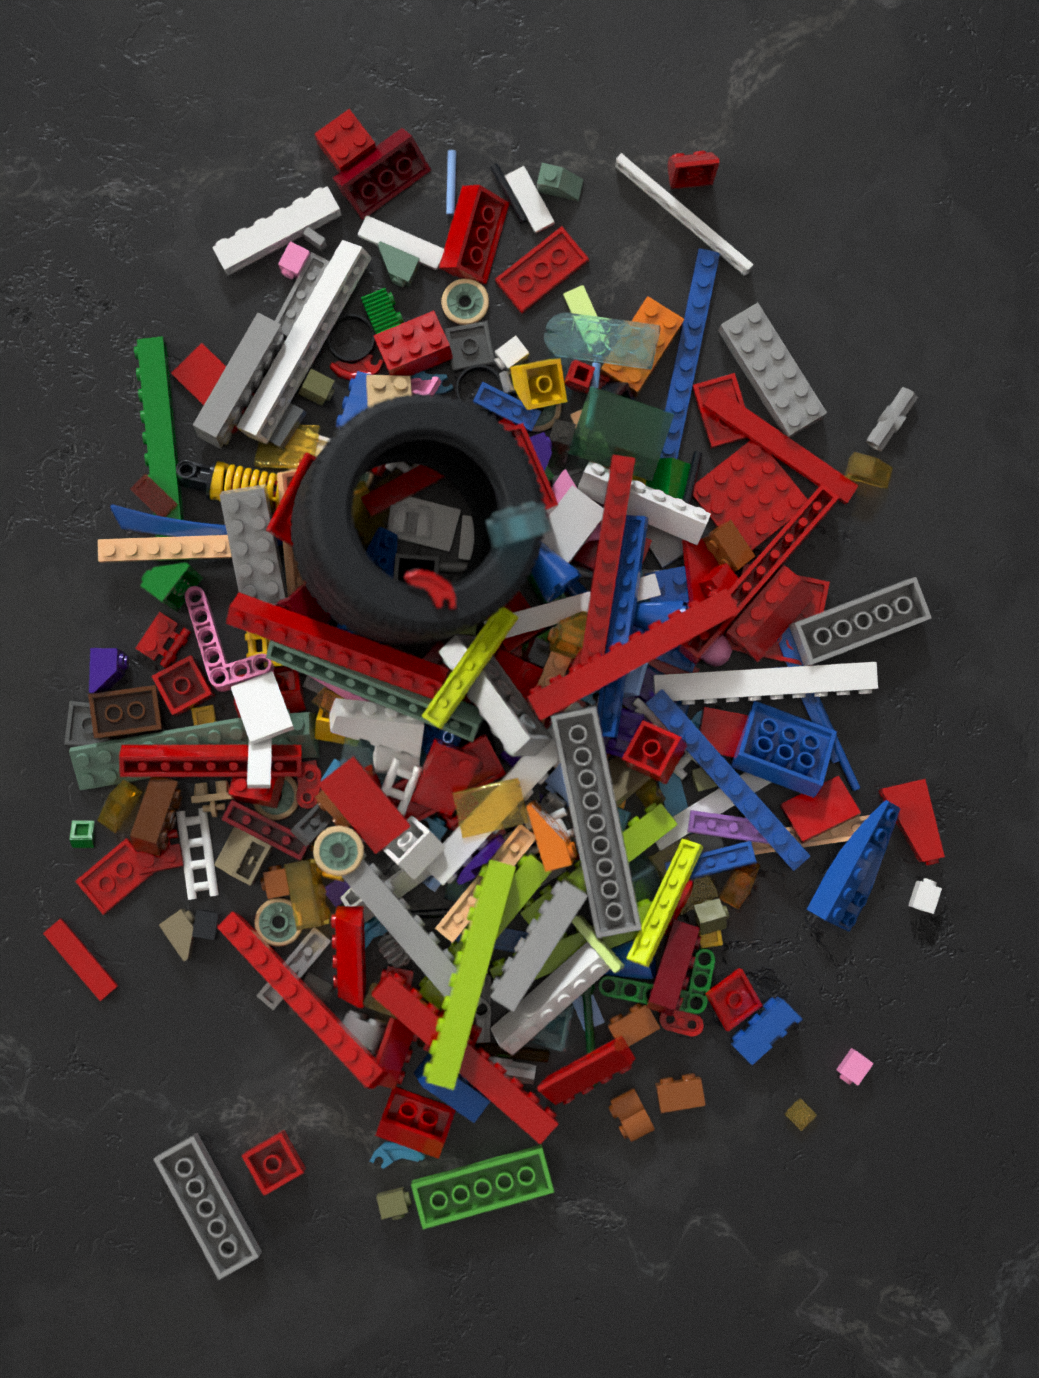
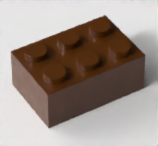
(125, 712)
(156, 815)

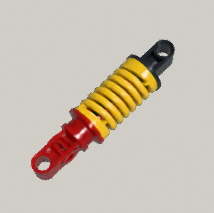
(215, 480)

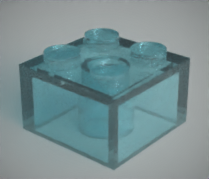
(518, 524)

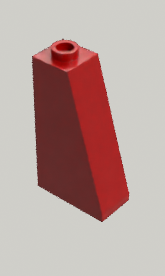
(916, 819)

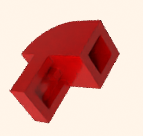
(580, 376)

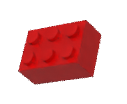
(414, 346)

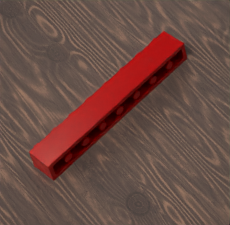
(203, 760)

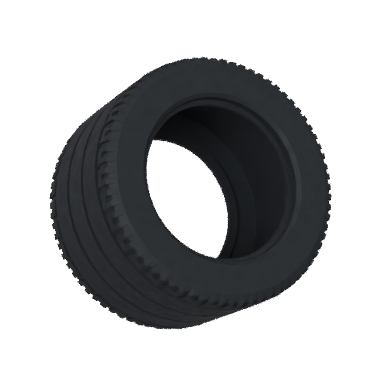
(466, 450)

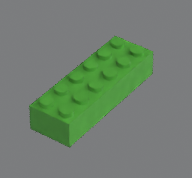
(482, 1186)

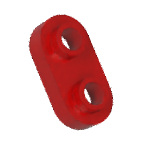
(308, 786)
(680, 1023)

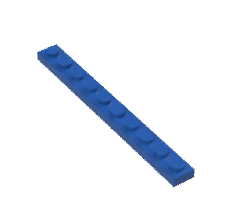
(689, 348)
(622, 616)
(728, 780)

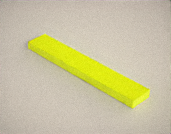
(469, 667)
(665, 903)

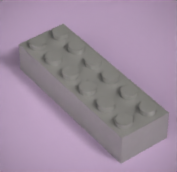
(772, 371)
(239, 381)
(253, 548)
(860, 621)
(500, 703)
(538, 945)
(208, 1206)

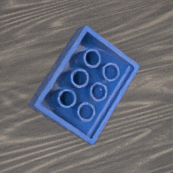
(784, 749)

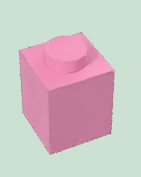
(293, 260)
(854, 1067)

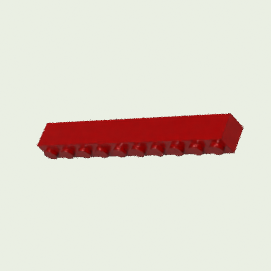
(607, 557)
(766, 567)
(336, 645)
(632, 654)
(303, 1000)
(475, 1066)

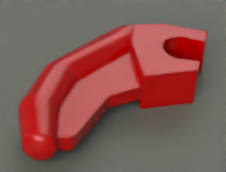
(349, 371)
(435, 585)

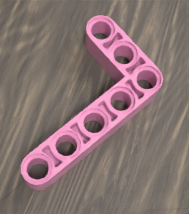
(215, 647)

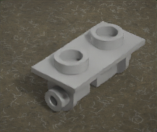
(552, 803)

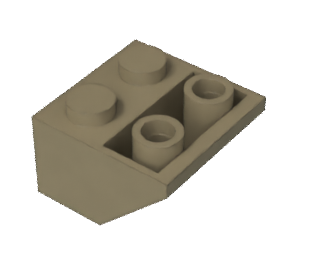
(243, 856)

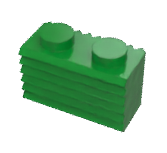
(381, 311)

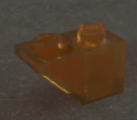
(739, 885)

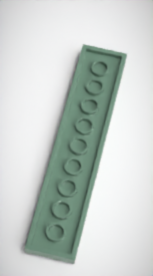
(99, 762)

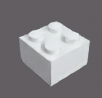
(414, 849)

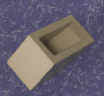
(179, 932)

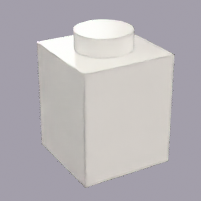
(511, 354)
(925, 896)

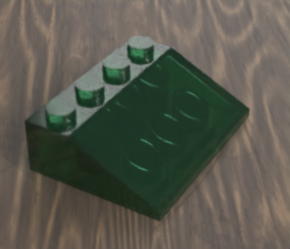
(621, 428)

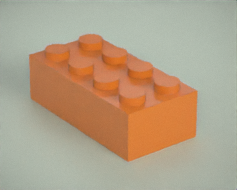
(670, 324)

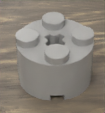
(367, 1031)

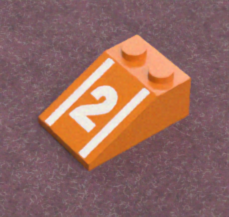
(551, 839)

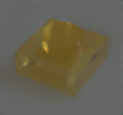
(800, 1114)

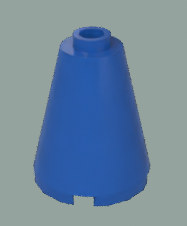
(553, 573)
(650, 612)
(632, 969)

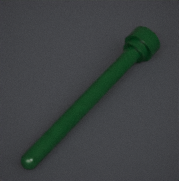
(588, 1019)

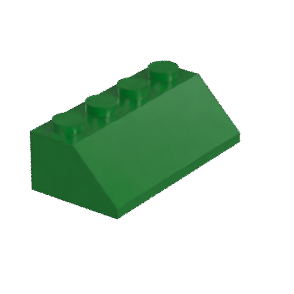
(170, 583)

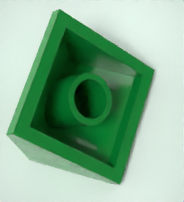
(670, 477)

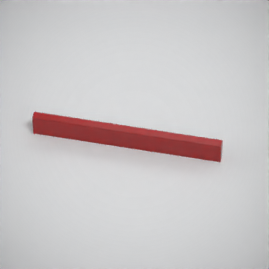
(779, 444)

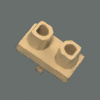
(202, 795)

